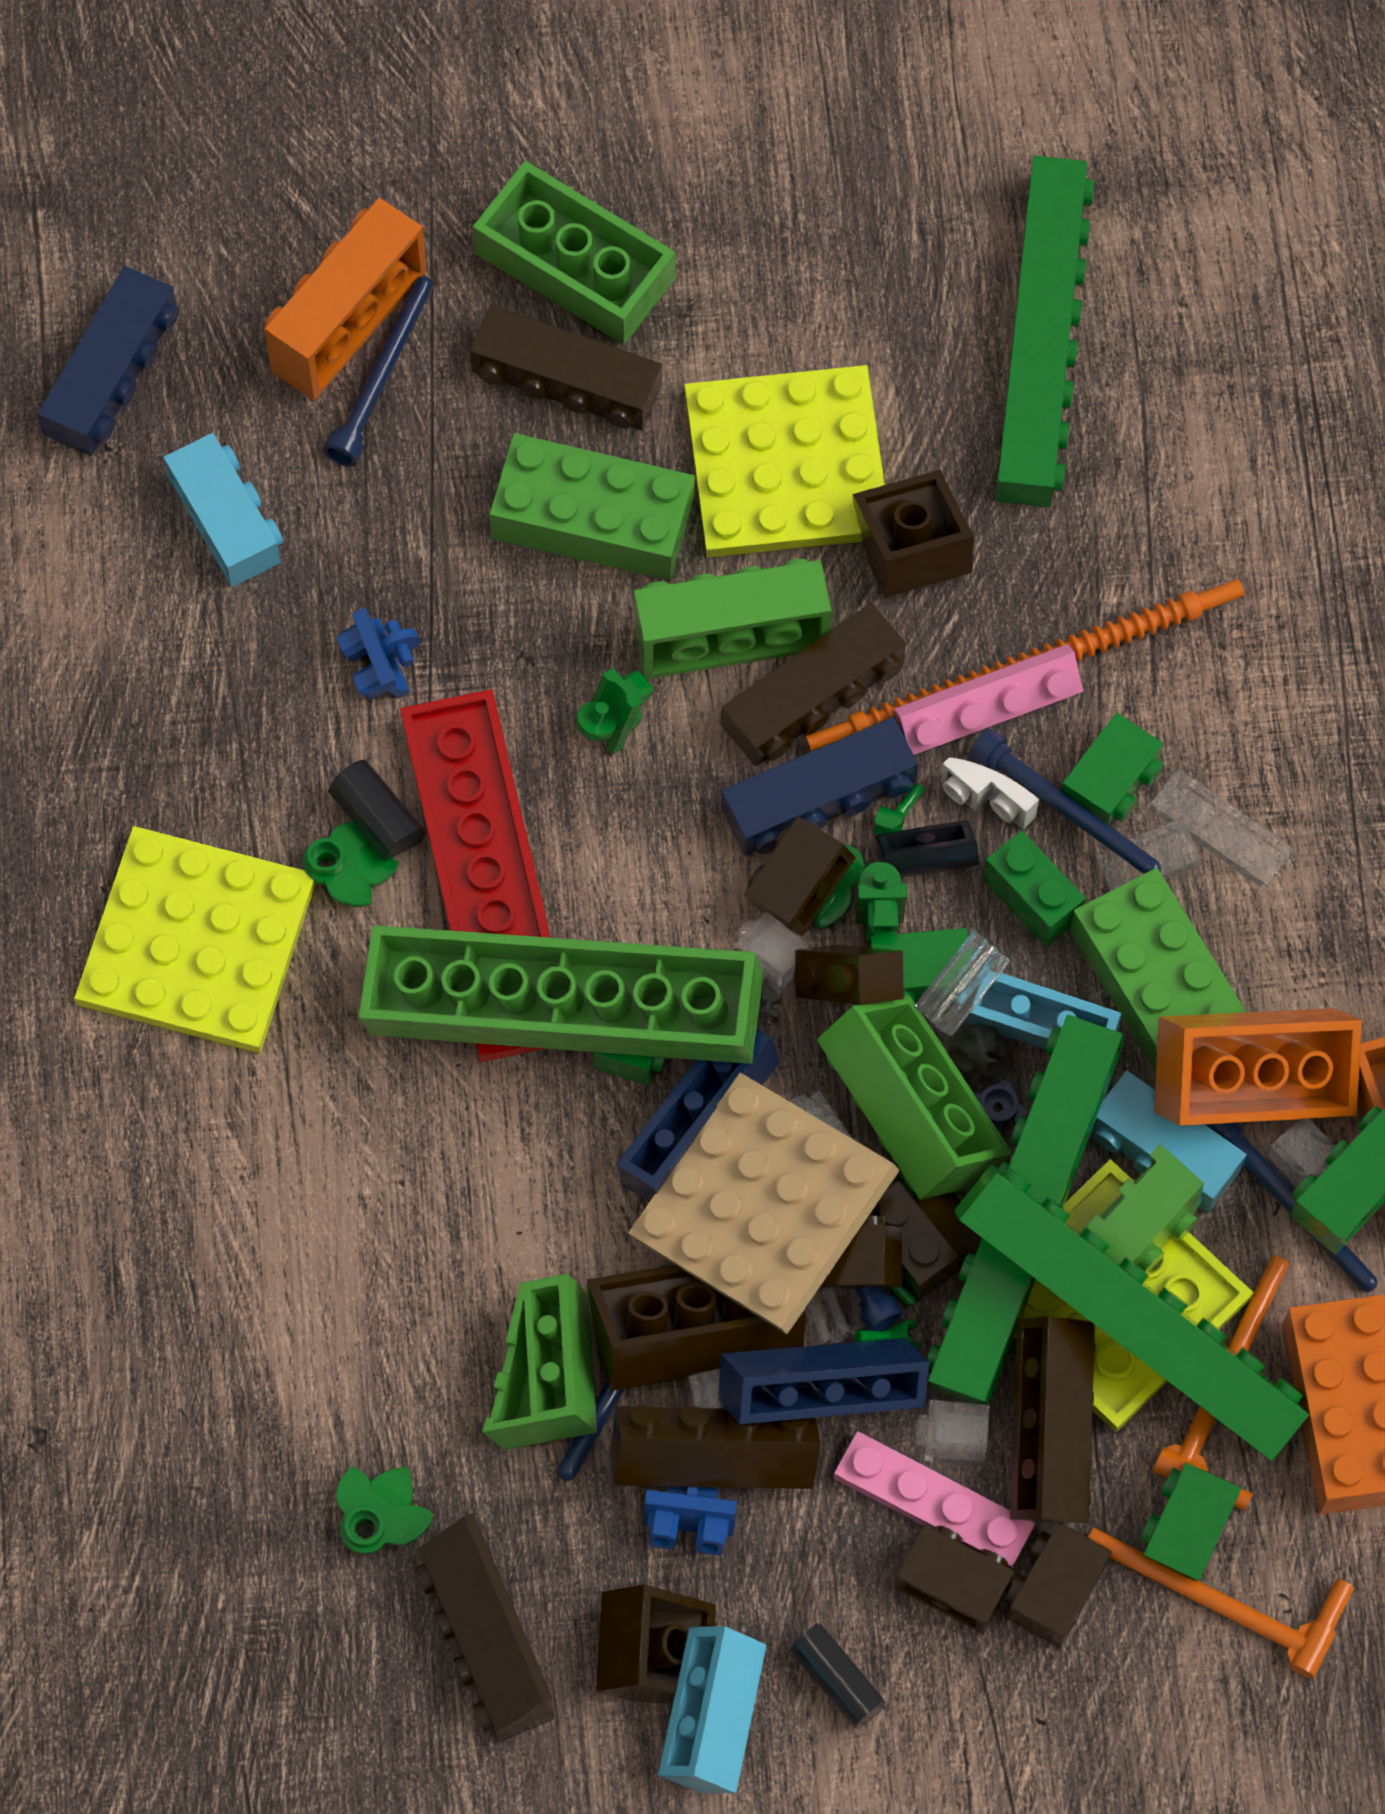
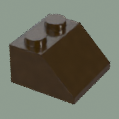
(914, 533)
(931, 1236)
(645, 1641)

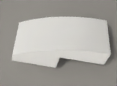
(976, 784)

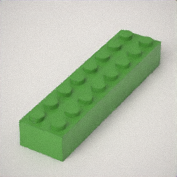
(562, 994)

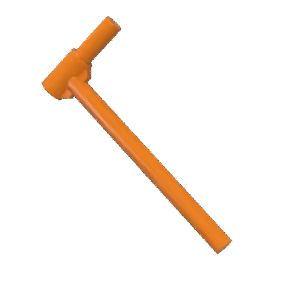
(1189, 1451)
(1305, 1647)

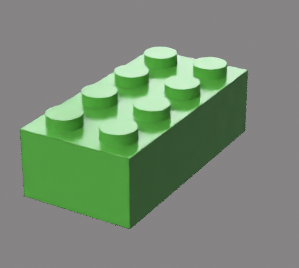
(574, 252)
(592, 506)
(730, 618)
(1150, 958)
(913, 1097)

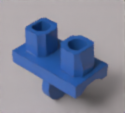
(370, 638)
(689, 1510)

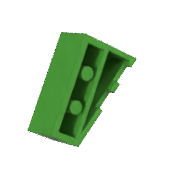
(1150, 1211)
(547, 1369)

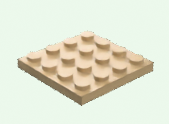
(764, 1202)

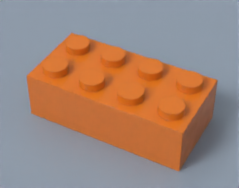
(345, 298)
(1257, 1066)
(1340, 1370)

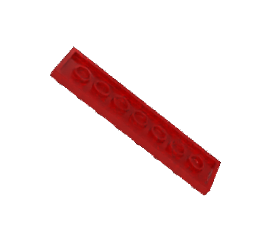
(474, 823)

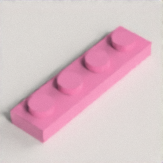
(989, 699)
(931, 1498)

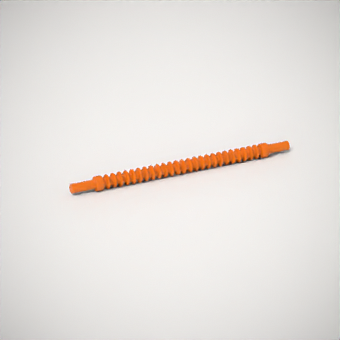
(1188, 606)

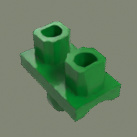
(614, 708)
(880, 900)

